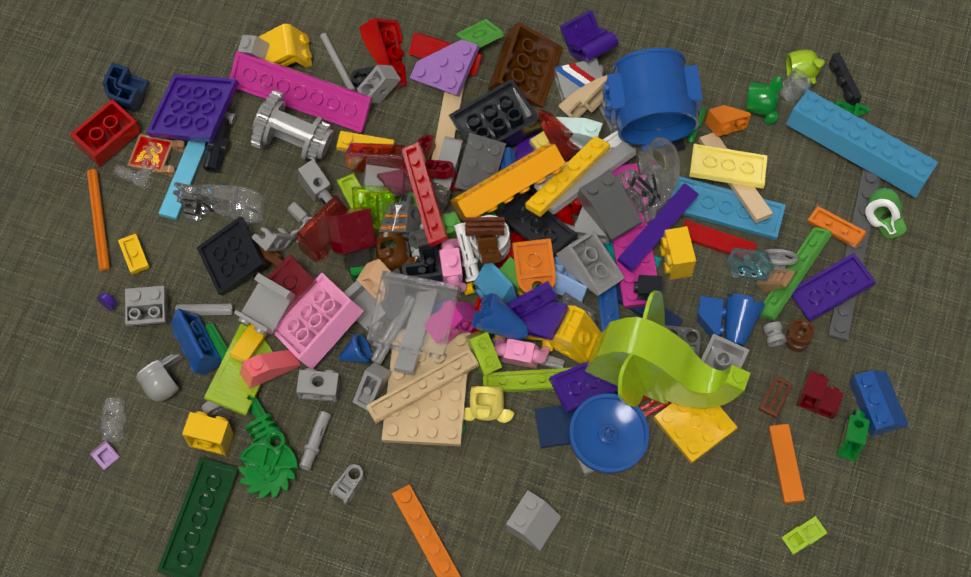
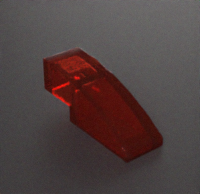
(558, 134)

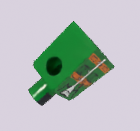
(853, 436)

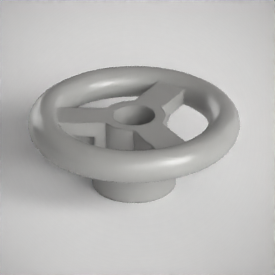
(779, 259)

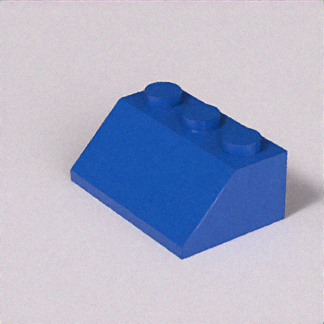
(195, 342)
(878, 402)

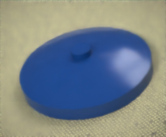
(608, 434)

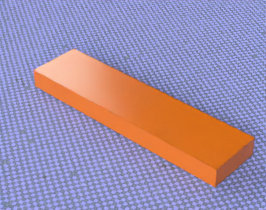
(786, 464)

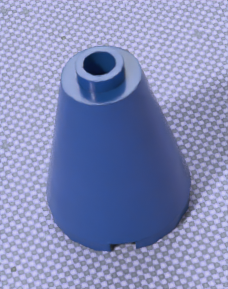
(741, 317)
(499, 319)

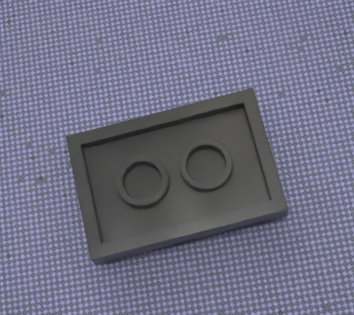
(479, 161)

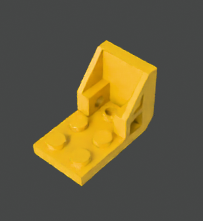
(575, 335)

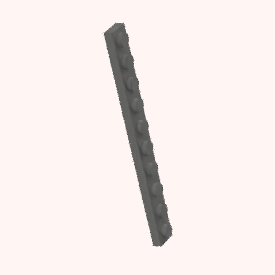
(843, 313)

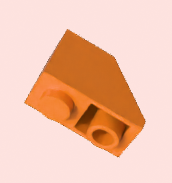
(726, 120)

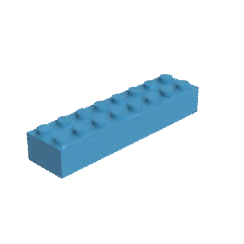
(862, 143)

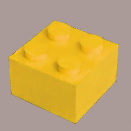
(677, 253)
(208, 433)

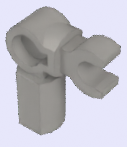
(299, 214)

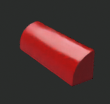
(425, 45)

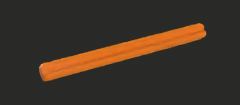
(98, 220)

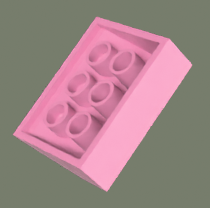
(317, 321)

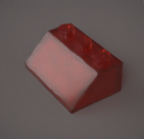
(374, 154)
(314, 235)

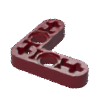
(440, 169)

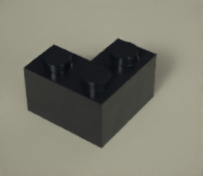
(428, 267)

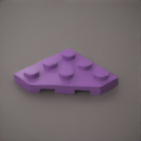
(447, 67)

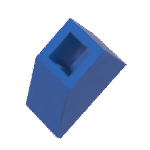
(710, 315)

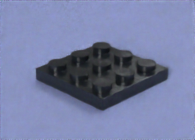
(231, 256)

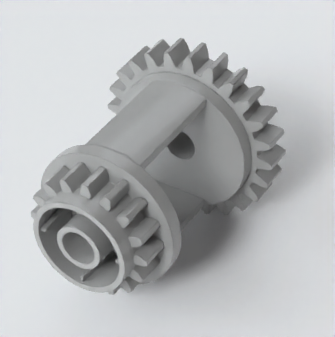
(273, 121)

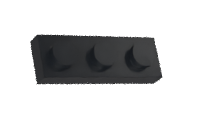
(844, 79)

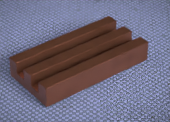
(484, 226)
(769, 410)

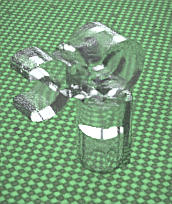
(140, 179)

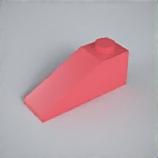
(267, 366)

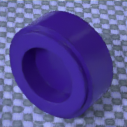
(107, 301)

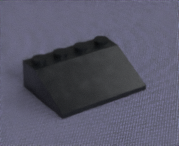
(498, 115)

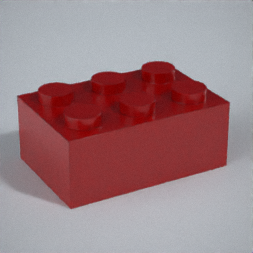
(105, 132)

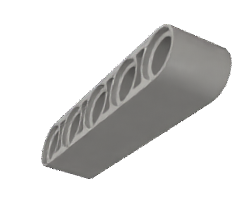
(450, 151)

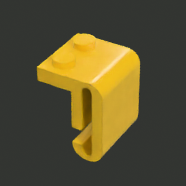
(287, 46)

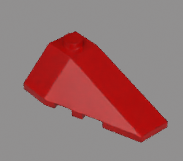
(384, 42)

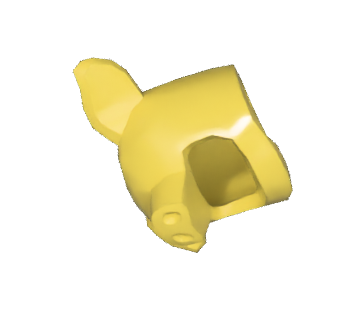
(487, 405)

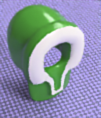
(880, 203)

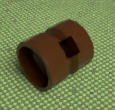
(799, 335)

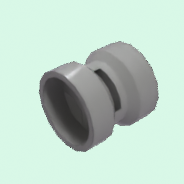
(774, 333)

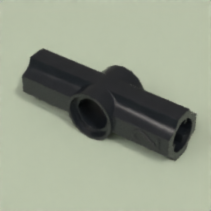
(216, 149)

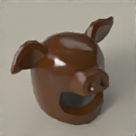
(394, 257)

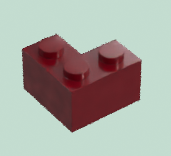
(818, 397)

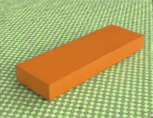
(839, 227)

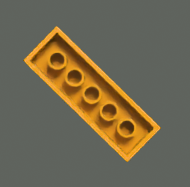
(508, 182)

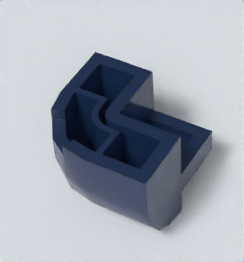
(124, 87)

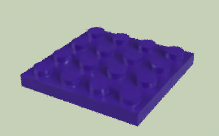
(192, 108)

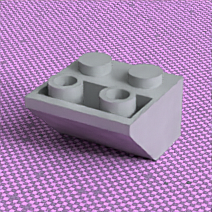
(146, 305)

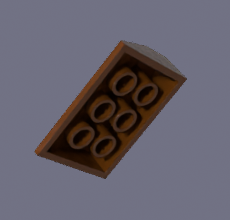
(528, 61)

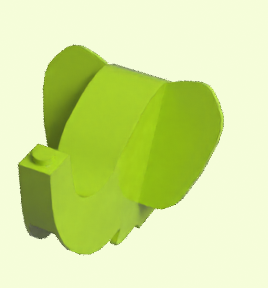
(656, 363)

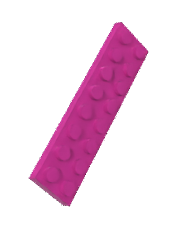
(302, 91)
(646, 266)

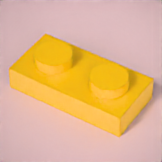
(133, 254)

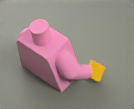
(452, 267)
(521, 352)

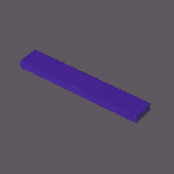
(655, 229)

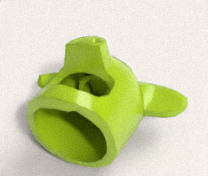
(805, 61)

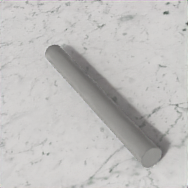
(348, 83)

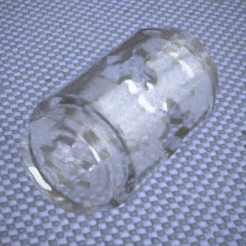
(113, 419)

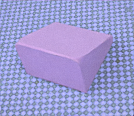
(104, 455)

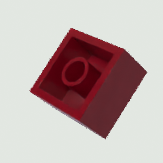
(351, 230)

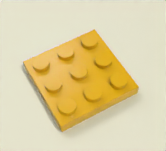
(695, 429)

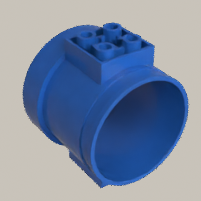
(653, 96)

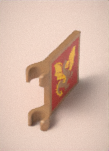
(157, 151)

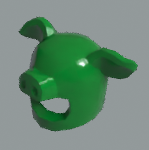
(764, 99)

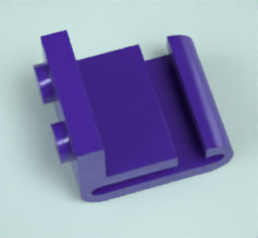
(586, 39)

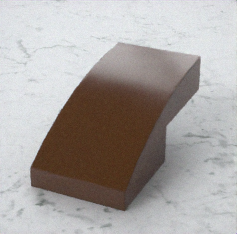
(488, 249)

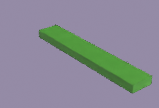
(807, 254)

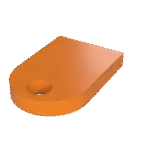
(534, 263)

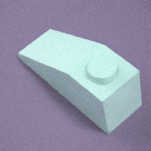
(583, 128)

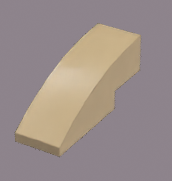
(585, 98)

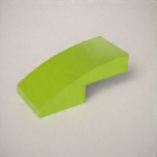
(804, 535)

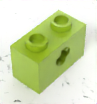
(483, 351)

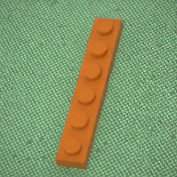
(424, 533)

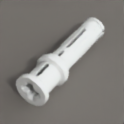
(469, 261)

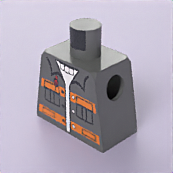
(401, 217)

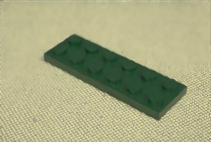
(198, 519)

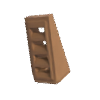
(777, 280)

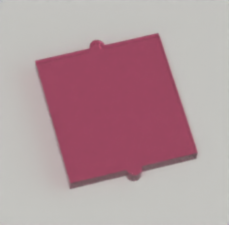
(396, 181)

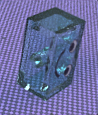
(750, 264)

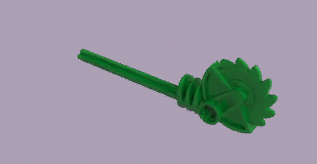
(266, 466)

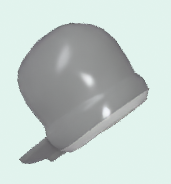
(156, 379)

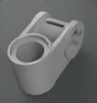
(348, 485)

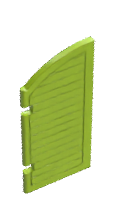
(228, 386)

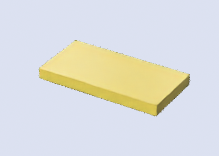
(728, 166)

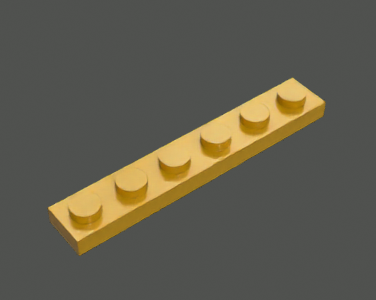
(568, 176)

